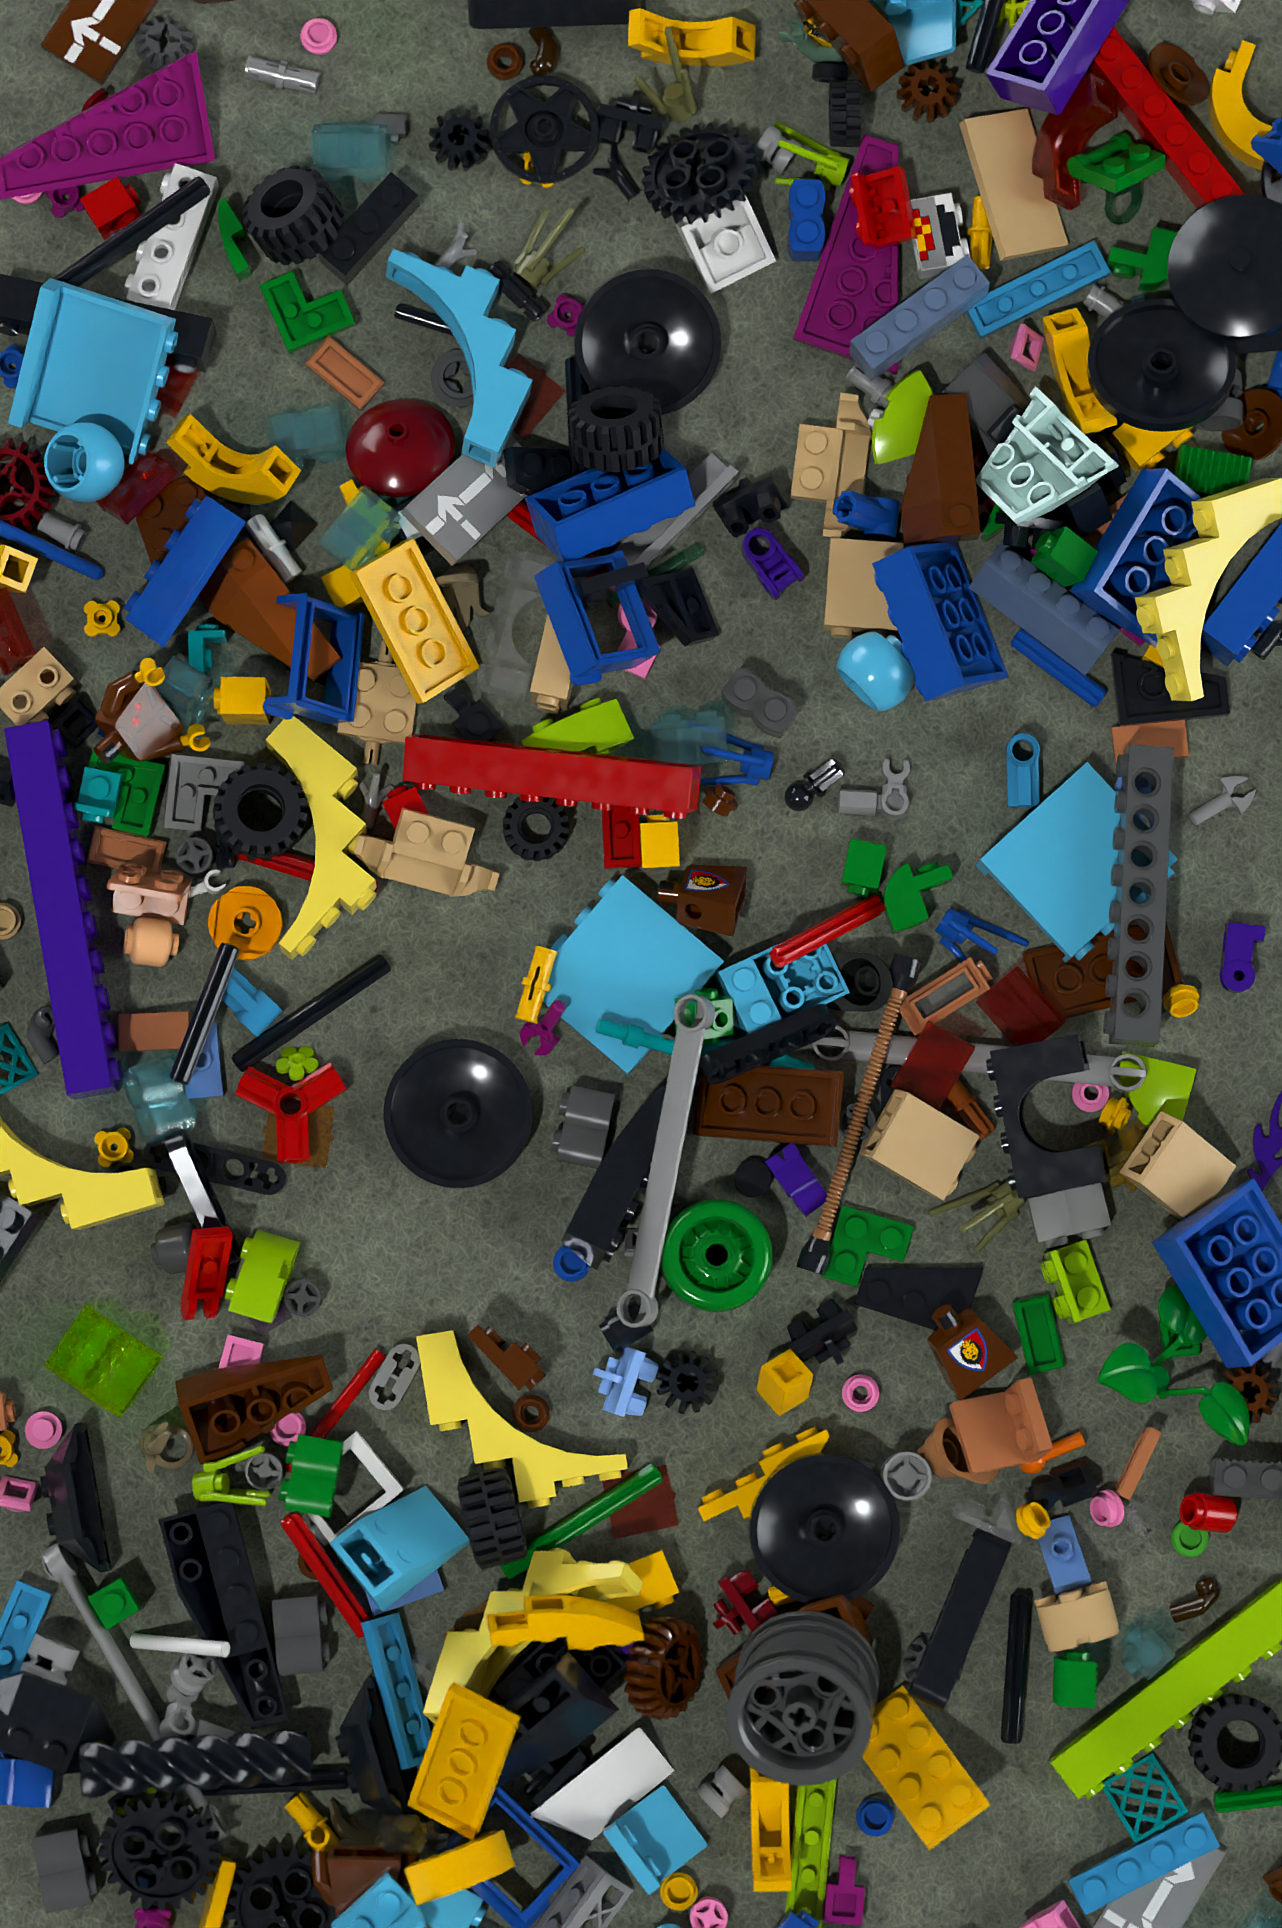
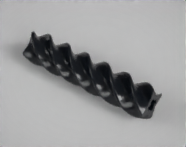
(202, 1762)

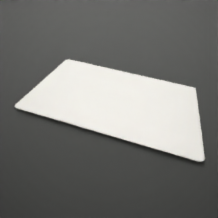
(607, 1787)

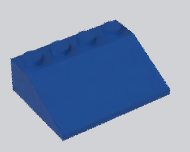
(1131, 549)
(184, 570)
(939, 620)
(1231, 1272)

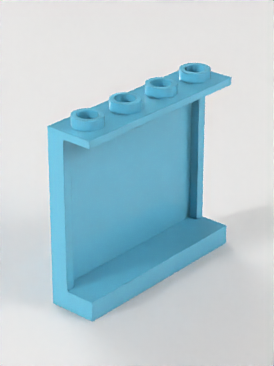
(93, 365)
(1063, 860)
(626, 968)

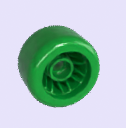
(722, 1286)

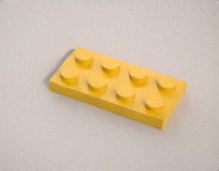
(414, 620)
(463, 1761)
(920, 1770)

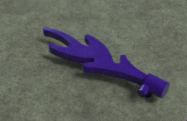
(1267, 1148)

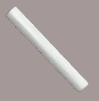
(180, 1645)

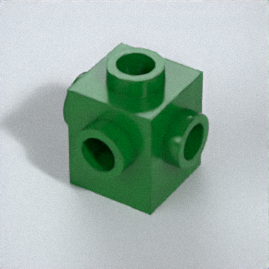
(723, 1018)

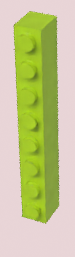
(1172, 1695)

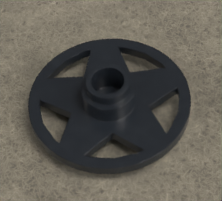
(544, 129)

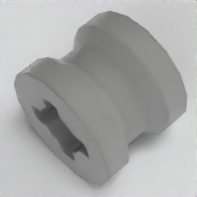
(183, 1673)

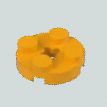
(262, 910)

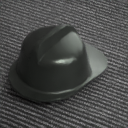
(866, 979)

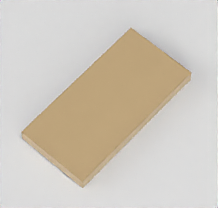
(1013, 197)

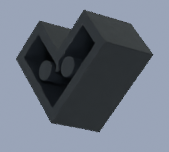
(1090, 508)

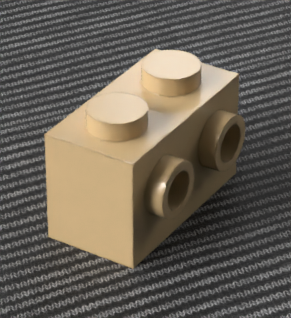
(36, 689)

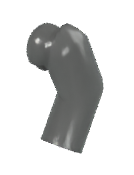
(40, 1033)

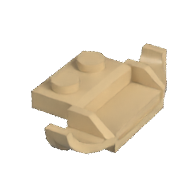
(833, 461)
(427, 855)

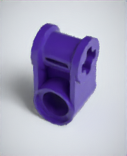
(771, 564)

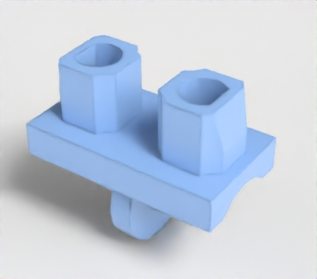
(620, 1379)

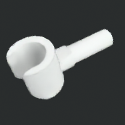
(204, 886)

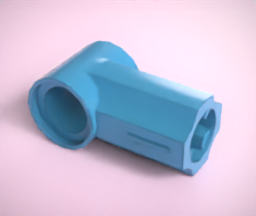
(1022, 775)
(250, 1005)

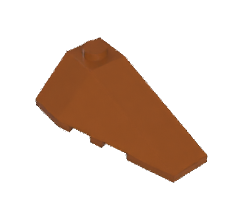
(244, 599)

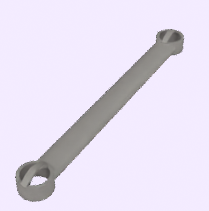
(859, 1047)
(666, 1161)
(64, 1570)

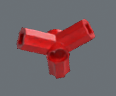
(292, 1129)

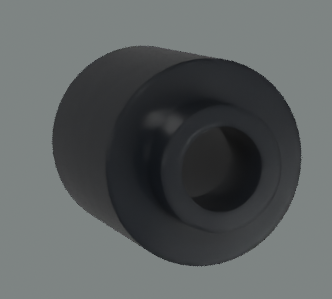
(620, 1334)

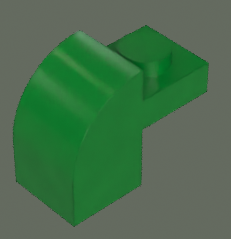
(1150, 267)
(902, 894)

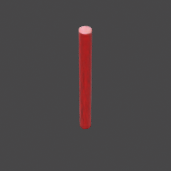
(346, 1397)

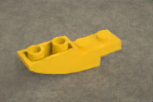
(743, 1496)
(579, 1619)

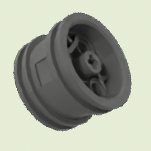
(797, 1726)

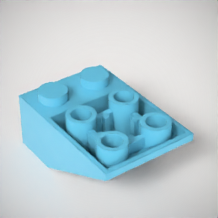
(772, 993)
(399, 1546)

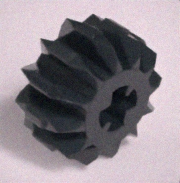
(472, 144)
(686, 1369)

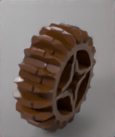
(664, 1668)

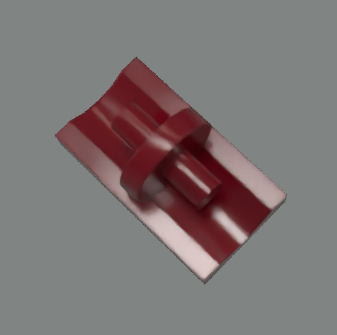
(736, 1589)

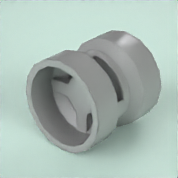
(768, 148)
(259, 1471)
(728, 1784)

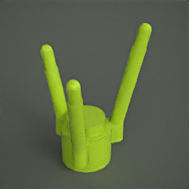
(829, 166)
(215, 1486)

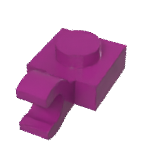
(844, 1899)

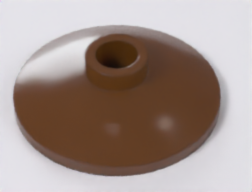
(1178, 74)
(1258, 408)

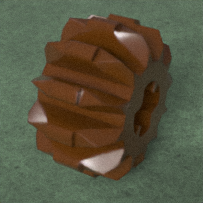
(936, 100)
(1261, 1396)

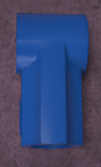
(872, 515)

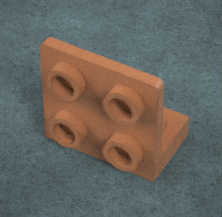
(150, 893)
(1002, 1428)

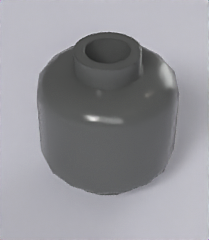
(173, 1247)

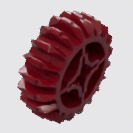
(12, 473)

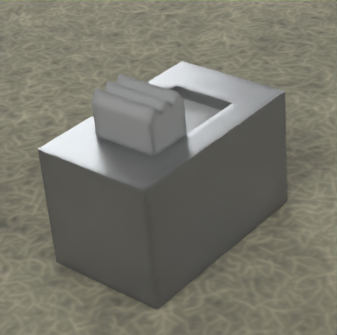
(395, 125)

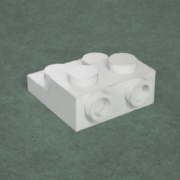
(726, 246)

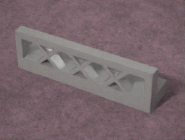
(707, 484)
(582, 1897)

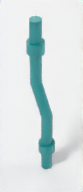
(635, 1036)

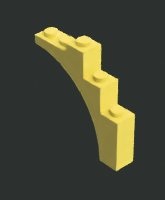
(1194, 568)
(336, 877)
(87, 1196)
(536, 1466)
(477, 1665)

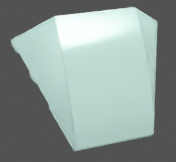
(1041, 463)

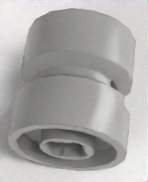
(906, 1475)
(47, 1647)

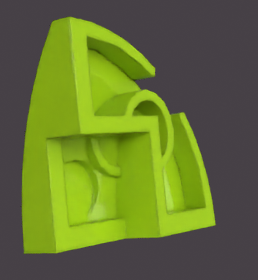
(900, 427)
(1164, 1088)

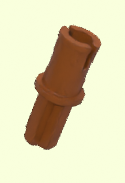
(969, 1111)

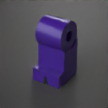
(1236, 958)
(796, 1179)

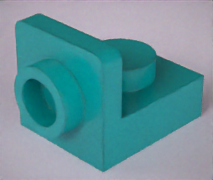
(199, 656)
(98, 794)

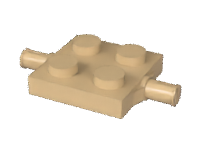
(382, 706)

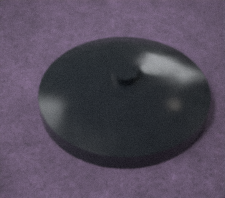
(1230, 268)
(649, 335)
(1159, 367)
(458, 1113)
(824, 1528)

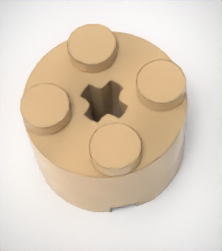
(1077, 1617)

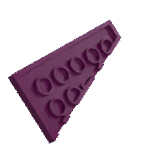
(125, 135)
(852, 280)

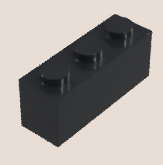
(369, 228)

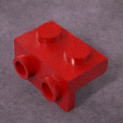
(883, 208)

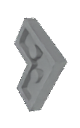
(188, 782)

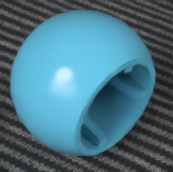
(84, 462)
(876, 670)

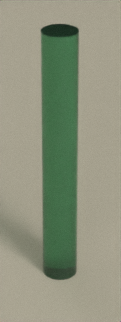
(670, 565)

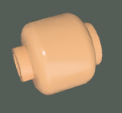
(150, 942)

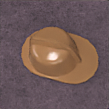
(946, 1457)

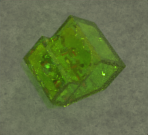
(103, 1361)

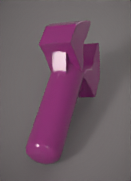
(544, 1029)

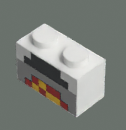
(938, 236)

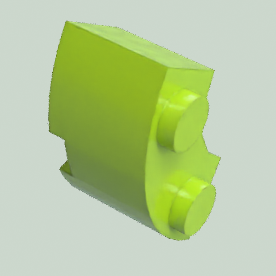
(594, 729)
(262, 1276)

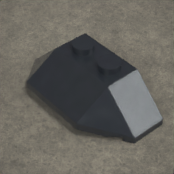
(75, 1500)
(48, 1721)
(372, 1754)

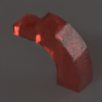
(1066, 135)

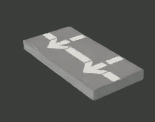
(463, 505)
(1165, 1900)

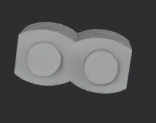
(1069, 1213)

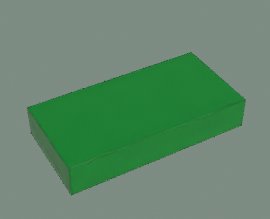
(1038, 1334)

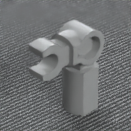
(891, 803)
(180, 1722)

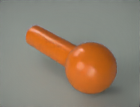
(1059, 1448)

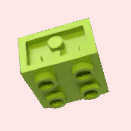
(1075, 1282)

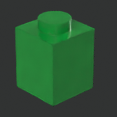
(1064, 556)
(863, 867)
(115, 1603)

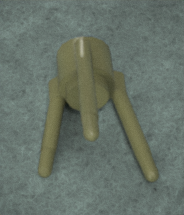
(677, 96)
(533, 267)
(1002, 1202)

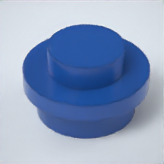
(569, 1265)
(874, 1817)

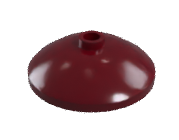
(401, 463)

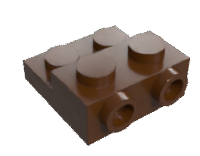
(516, 1363)

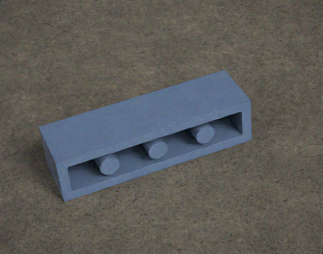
(919, 318)
(1043, 608)

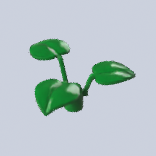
(1139, 1381)

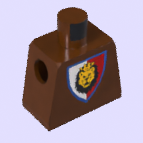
(707, 897)
(966, 1350)

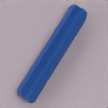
(1058, 668)

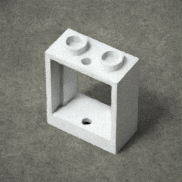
(380, 1472)

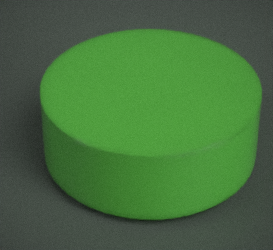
(1188, 1541)

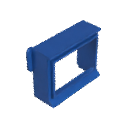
(573, 626)
(340, 679)
(493, 1895)

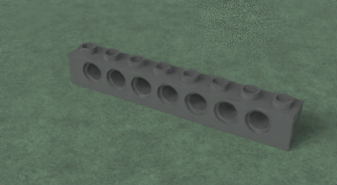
(1156, 766)

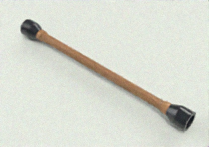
(816, 1251)

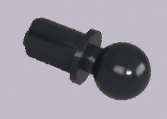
(801, 795)

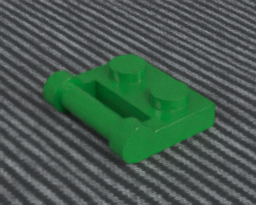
(1116, 173)

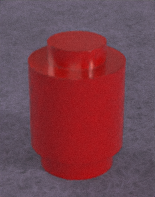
(1208, 1512)

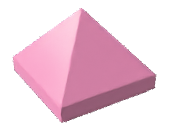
(1017, 344)
(15, 1503)

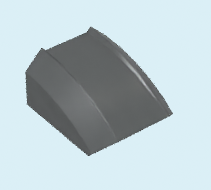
(987, 397)

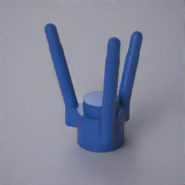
(754, 762)
(957, 928)

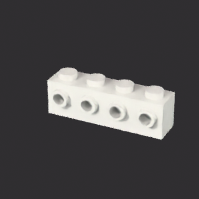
(170, 251)

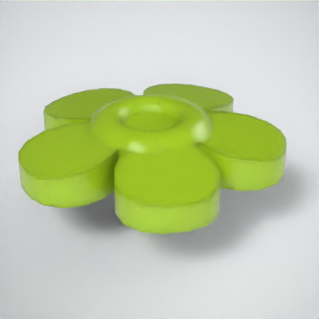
(297, 1062)

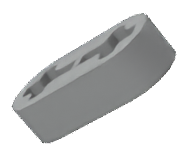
(386, 1372)

